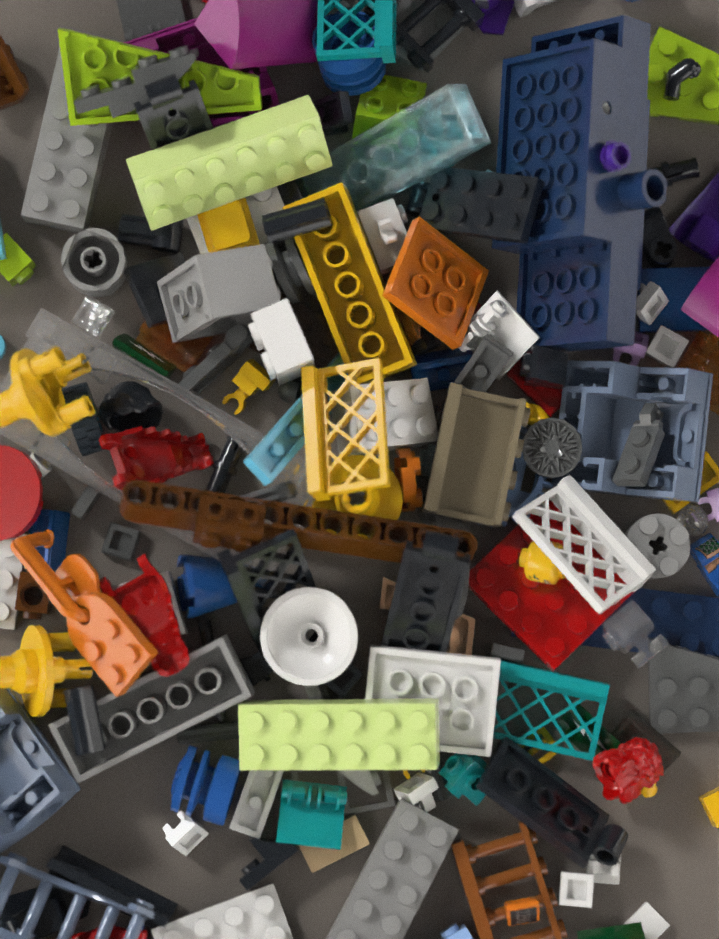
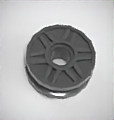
(290, 269)

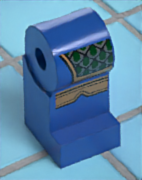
(706, 555)

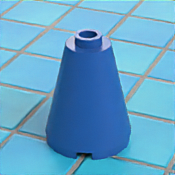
(203, 585)

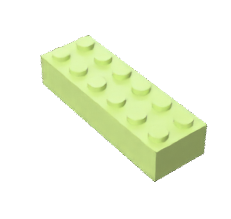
(229, 162)
(339, 734)

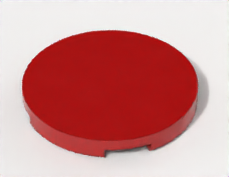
(19, 492)

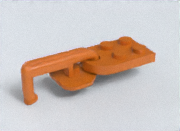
(94, 619)

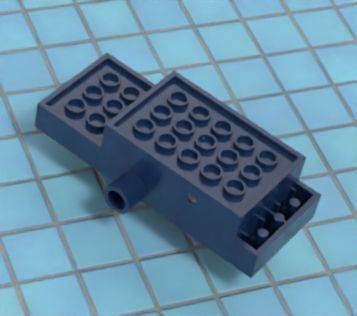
(589, 224)

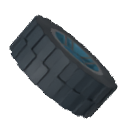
(88, 429)

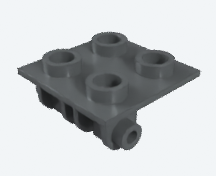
(148, 16)

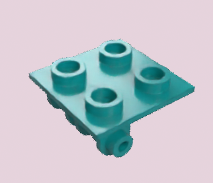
(311, 814)

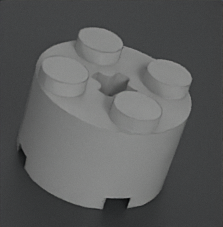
(88, 246)
(671, 536)

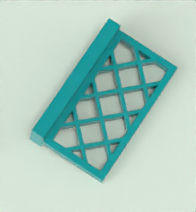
(383, 36)
(553, 682)

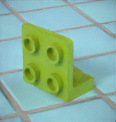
(386, 100)

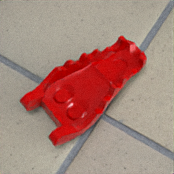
(154, 454)
(151, 609)

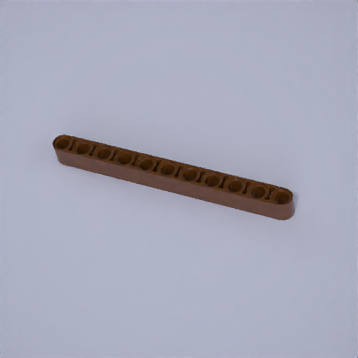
(283, 517)

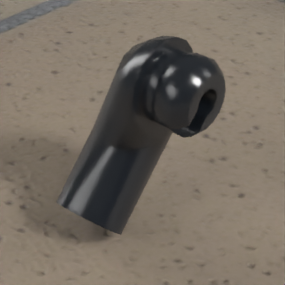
(677, 74)

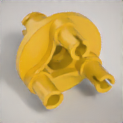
(38, 391)
(379, 502)
(35, 670)

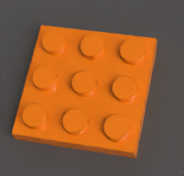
(435, 283)

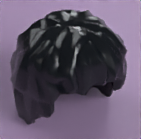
(129, 407)

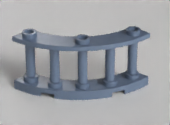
(17, 863)

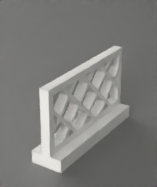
(598, 533)

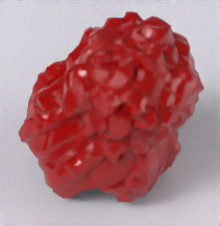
(628, 769)

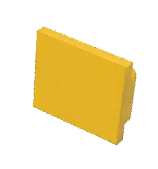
(228, 227)

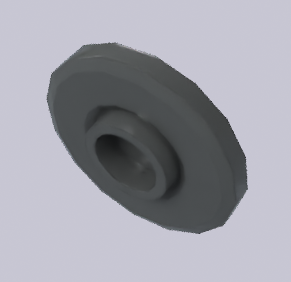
(552, 447)

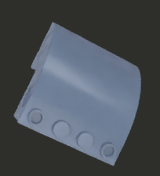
(606, 400)
(31, 773)

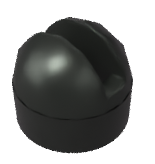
(290, 391)

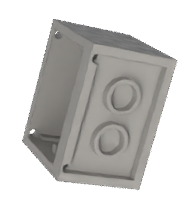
(217, 291)

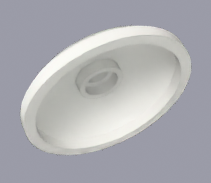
(286, 641)

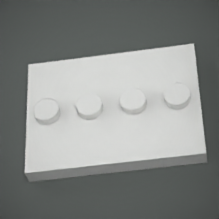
(461, 682)

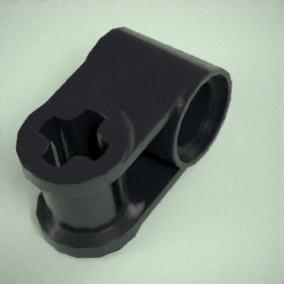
(657, 235)

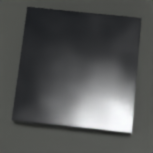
(143, 283)

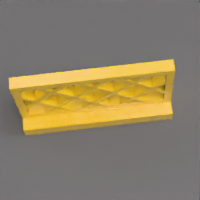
(318, 435)

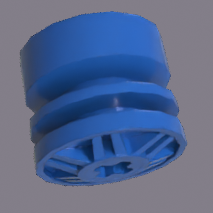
(350, 75)
(205, 785)

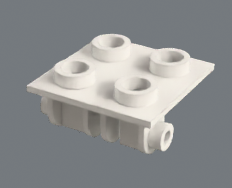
(503, 324)

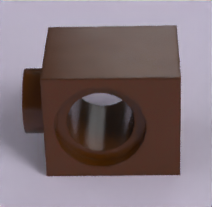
(25, 584)

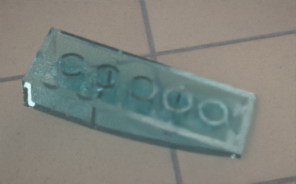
(405, 148)

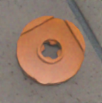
(405, 469)

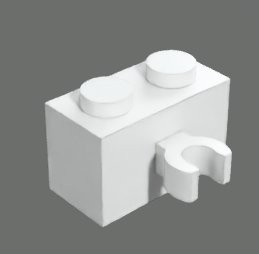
(384, 231)

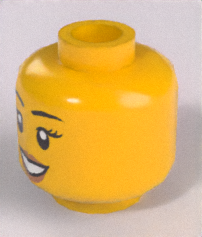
(538, 565)

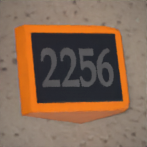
(522, 911)

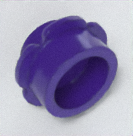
(615, 156)

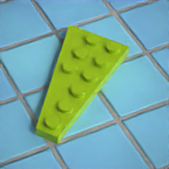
(99, 61)
(698, 95)

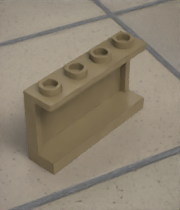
(476, 456)

